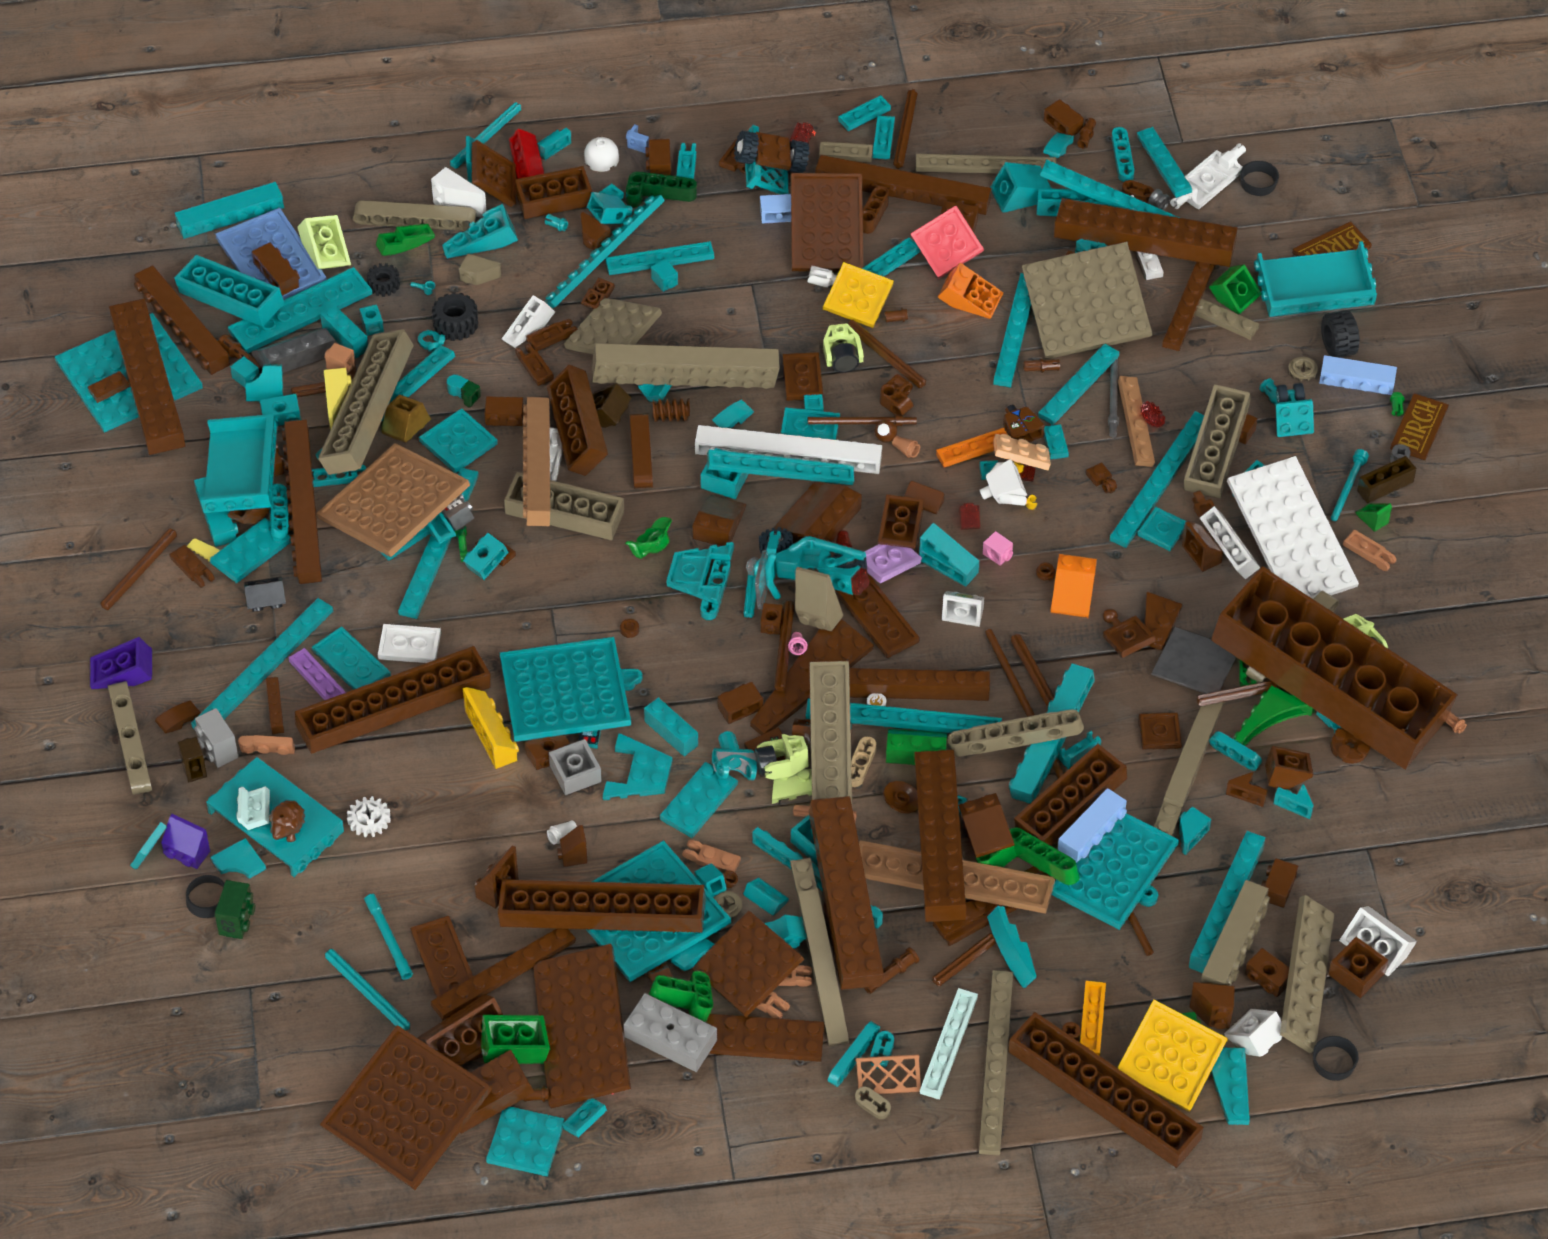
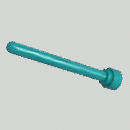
(1359, 458)

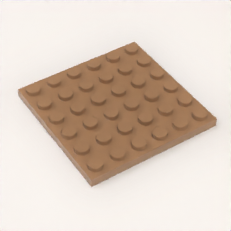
(393, 499)

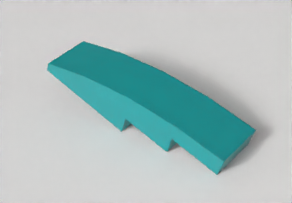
(1013, 950)

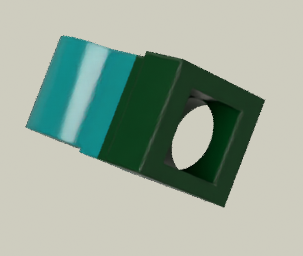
(463, 389)

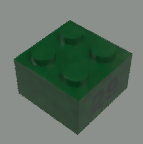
(234, 909)

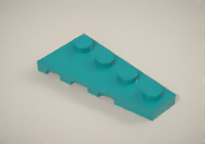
(1231, 1083)

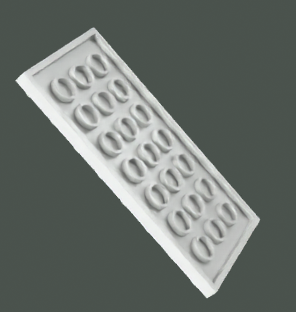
(1292, 528)

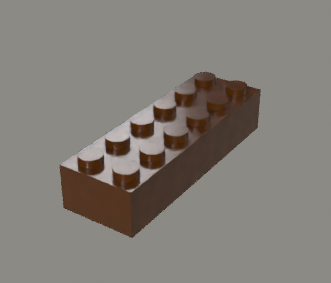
(577, 420)
(1071, 795)

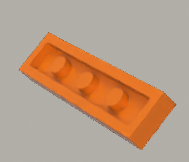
(968, 449)

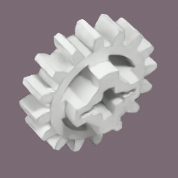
(360, 821)

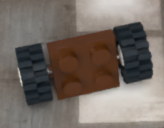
(771, 151)

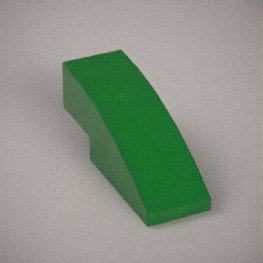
(404, 239)

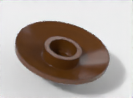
(901, 797)

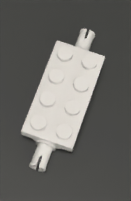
(1211, 177)

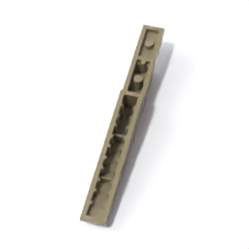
(1187, 767)
(819, 952)

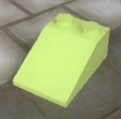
(324, 242)

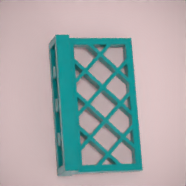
(755, 172)

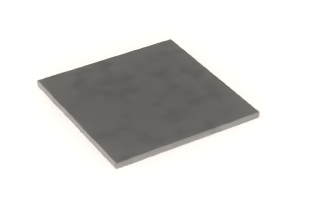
(1194, 662)

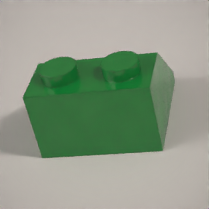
(1235, 289)

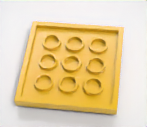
(1172, 1055)

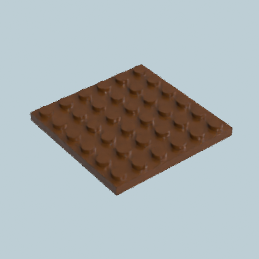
(406, 1107)

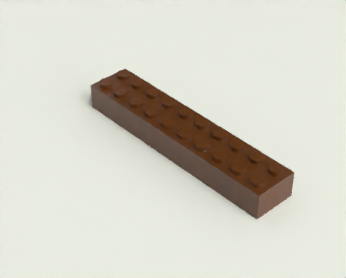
(1146, 232)
(147, 377)
(391, 699)
(940, 836)
(845, 893)
(602, 905)
(1105, 1089)

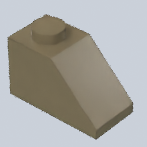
(479, 270)

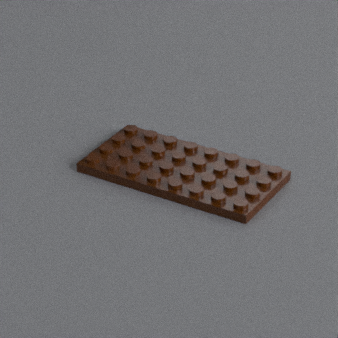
(582, 1026)

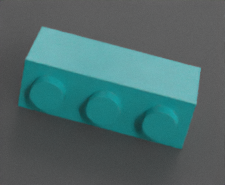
(344, 330)
(671, 727)

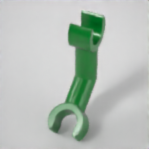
(462, 542)

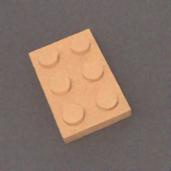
(1022, 451)

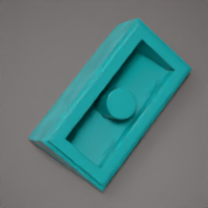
(765, 896)

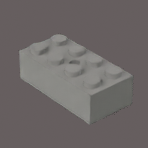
(670, 1032)

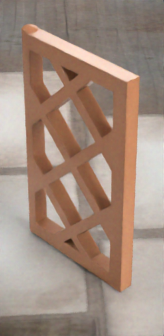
(898, 1060)

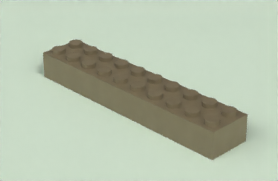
(685, 365)
(366, 402)

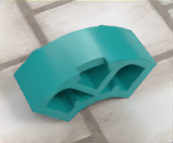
(789, 929)

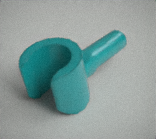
(428, 287)

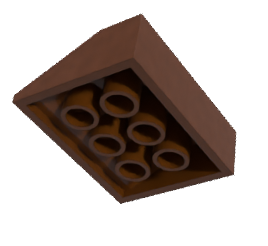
(821, 512)

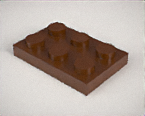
(802, 375)

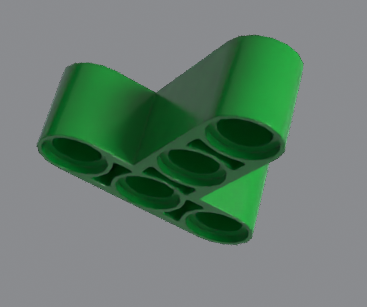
(690, 994)

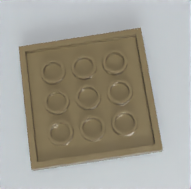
(613, 324)

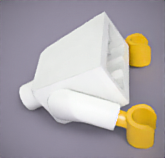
(1007, 485)

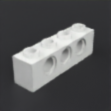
(1229, 542)

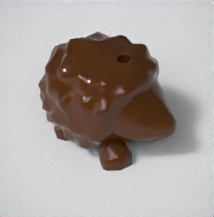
(286, 820)

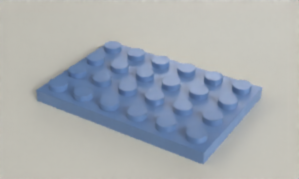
(274, 228)

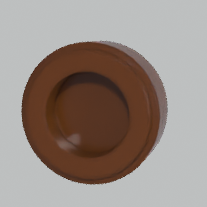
(629, 628)

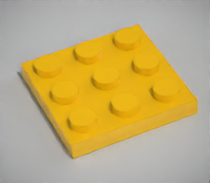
(858, 295)

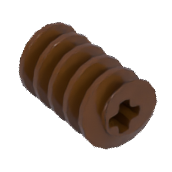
(671, 410)

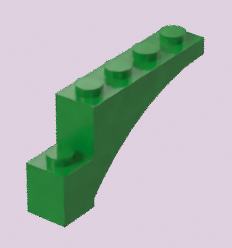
(1273, 708)

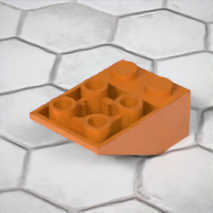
(970, 292)

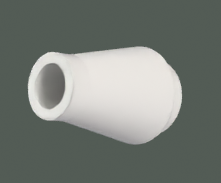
(558, 831)

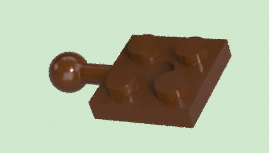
(1133, 627)

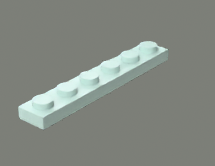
(948, 1044)

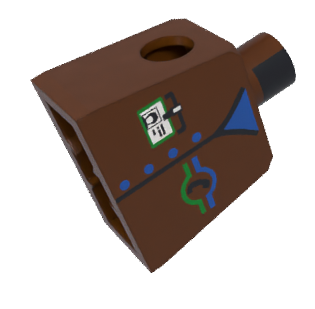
(1022, 424)

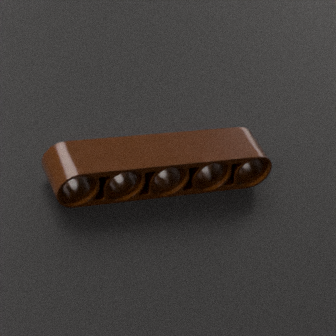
(641, 451)

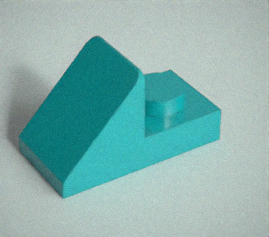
(1299, 804)

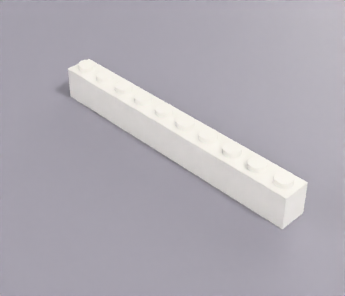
(860, 455)

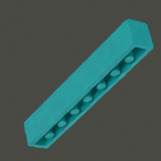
(1041, 756)
(1240, 870)

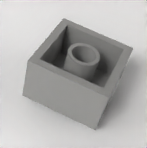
(216, 738)
(575, 767)

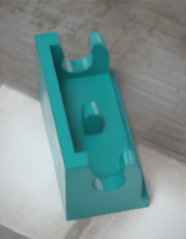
(1077, 751)

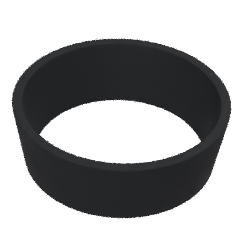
(1259, 166)
(202, 912)
(1335, 1041)

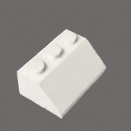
(1380, 935)

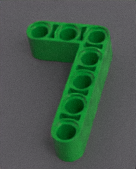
(1037, 854)

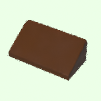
(932, 498)

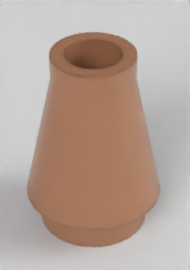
(908, 447)

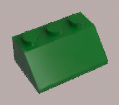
(904, 744)
(519, 1033)

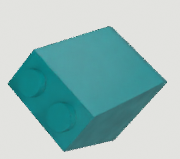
(1018, 186)

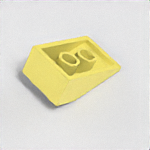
(336, 390)

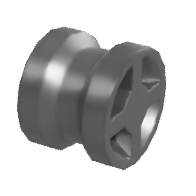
(1159, 199)
(1399, 451)

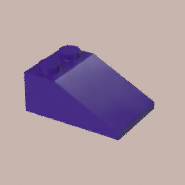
(122, 663)

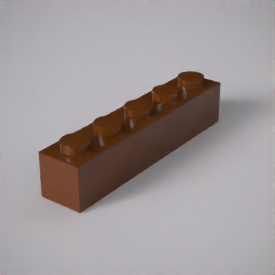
(275, 707)

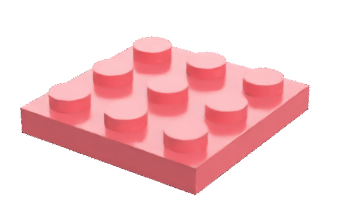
(947, 242)

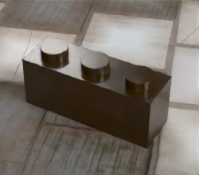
(1386, 479)

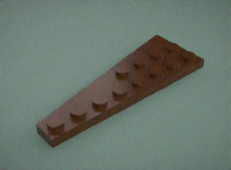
(826, 646)

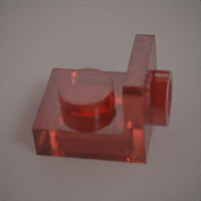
(803, 132)
(969, 516)

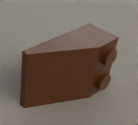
(718, 520)
(901, 521)
(986, 825)
(489, 886)

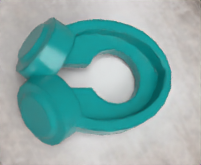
(439, 340)

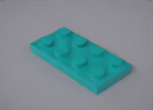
(248, 551)
(698, 800)

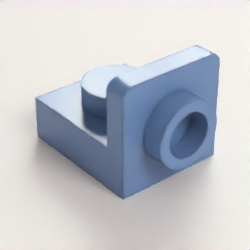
(635, 140)

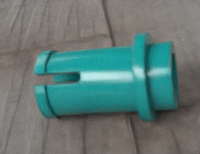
(560, 224)

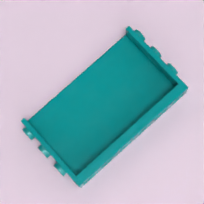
(1316, 282)
(240, 463)
(316, 834)

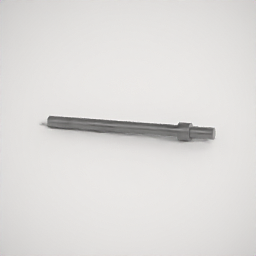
(1113, 419)

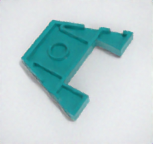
(690, 571)
(647, 773)

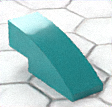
(440, 528)

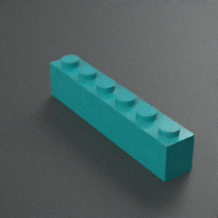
(229, 210)

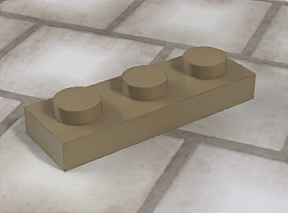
(847, 151)

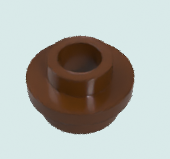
(1045, 567)

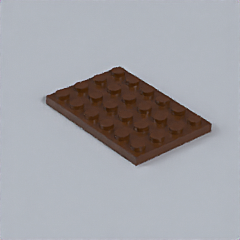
(826, 221)

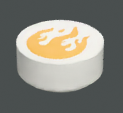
(876, 699)

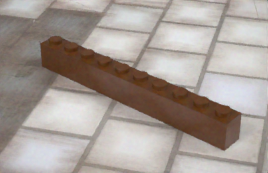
(909, 185)
(302, 502)

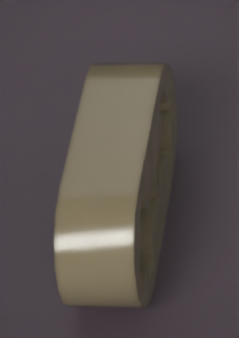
(869, 1106)

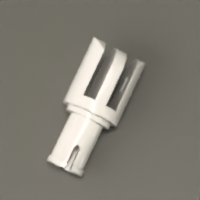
(821, 276)

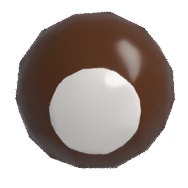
(885, 431)

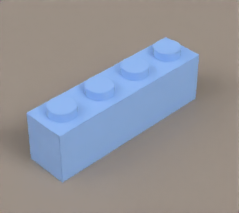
(775, 208)
(1358, 375)
(1092, 825)

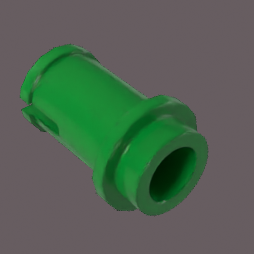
(1397, 403)

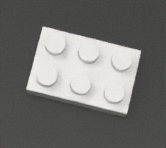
(409, 643)

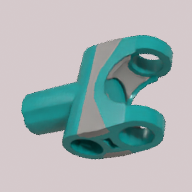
(733, 758)

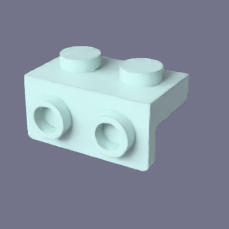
(253, 807)

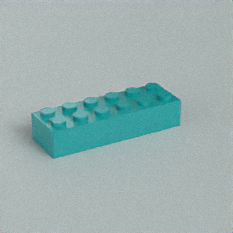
(229, 290)

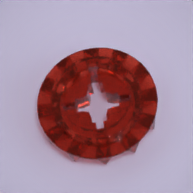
(1152, 414)

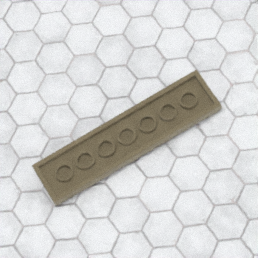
(830, 730)
(1307, 974)

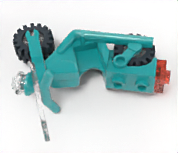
(782, 557)

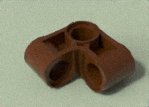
(894, 395)

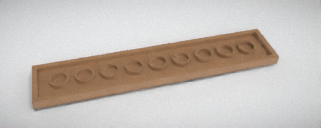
(981, 881)

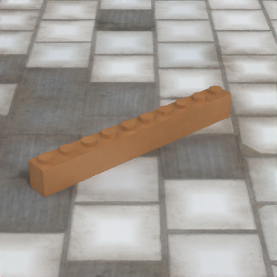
(536, 461)

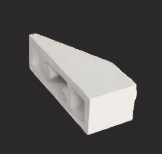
(531, 319)

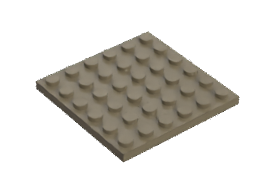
(1086, 300)

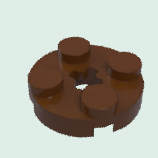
(1348, 755)

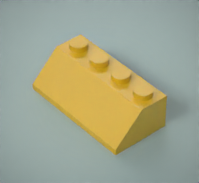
(489, 727)

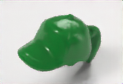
(653, 540)

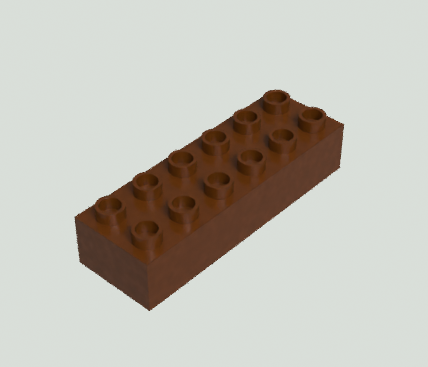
(1333, 667)

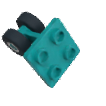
(1293, 412)

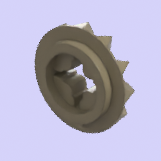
(1310, 368)
(733, 901)

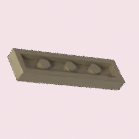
(1227, 319)

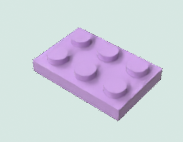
(889, 561)

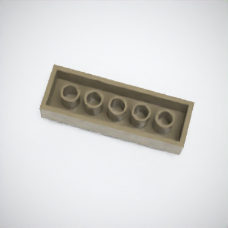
(1217, 441)
(573, 508)
(1237, 935)

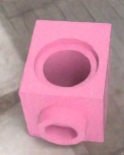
(998, 548)

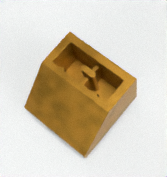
(404, 418)

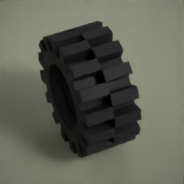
(383, 272)

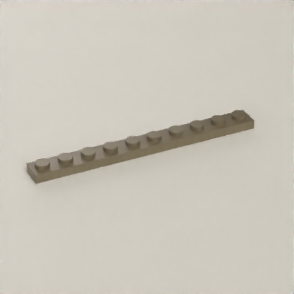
(996, 1063)

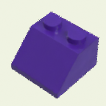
(185, 842)

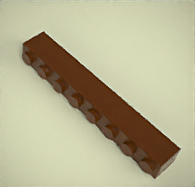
(181, 320)
(920, 684)

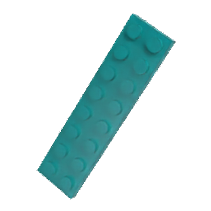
(302, 309)

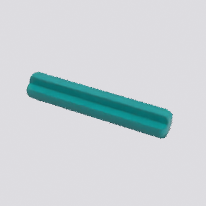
(750, 597)

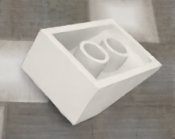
(453, 190)

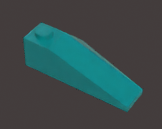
(489, 233)

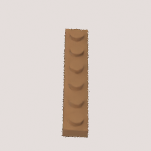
(1135, 422)

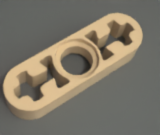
(860, 754)

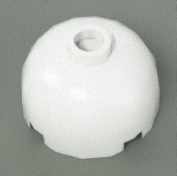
(601, 154)

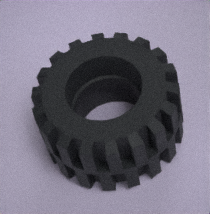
(451, 326)
(1340, 334)

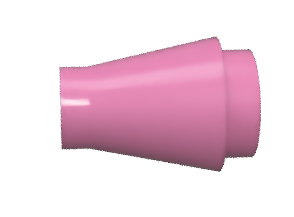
(797, 644)

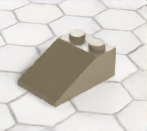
(816, 600)

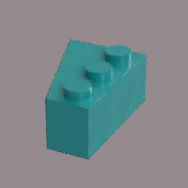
(947, 556)

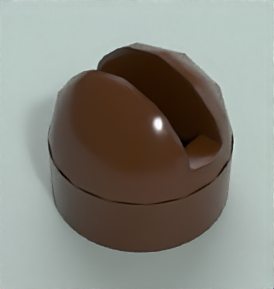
(729, 877)

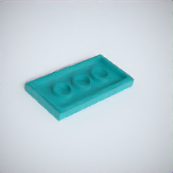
(350, 659)

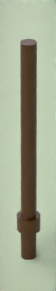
(898, 420)

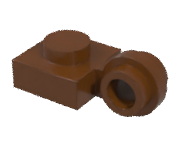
(1101, 475)

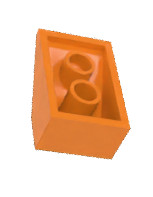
(1073, 585)

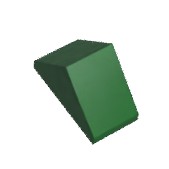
(1375, 515)

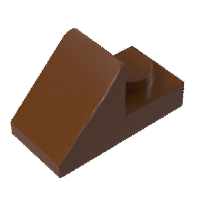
(1242, 788)

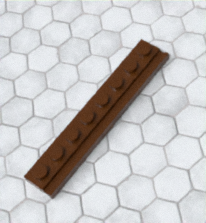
(975, 918)

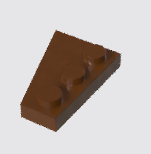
(1160, 618)

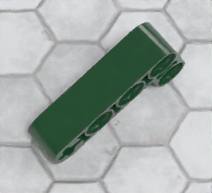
(667, 186)

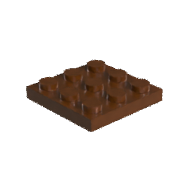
(493, 173)

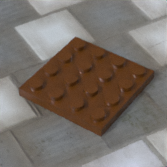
(748, 963)

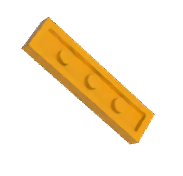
(1093, 1015)

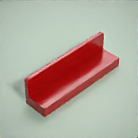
(525, 154)

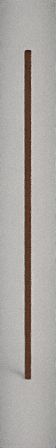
(1056, 766)

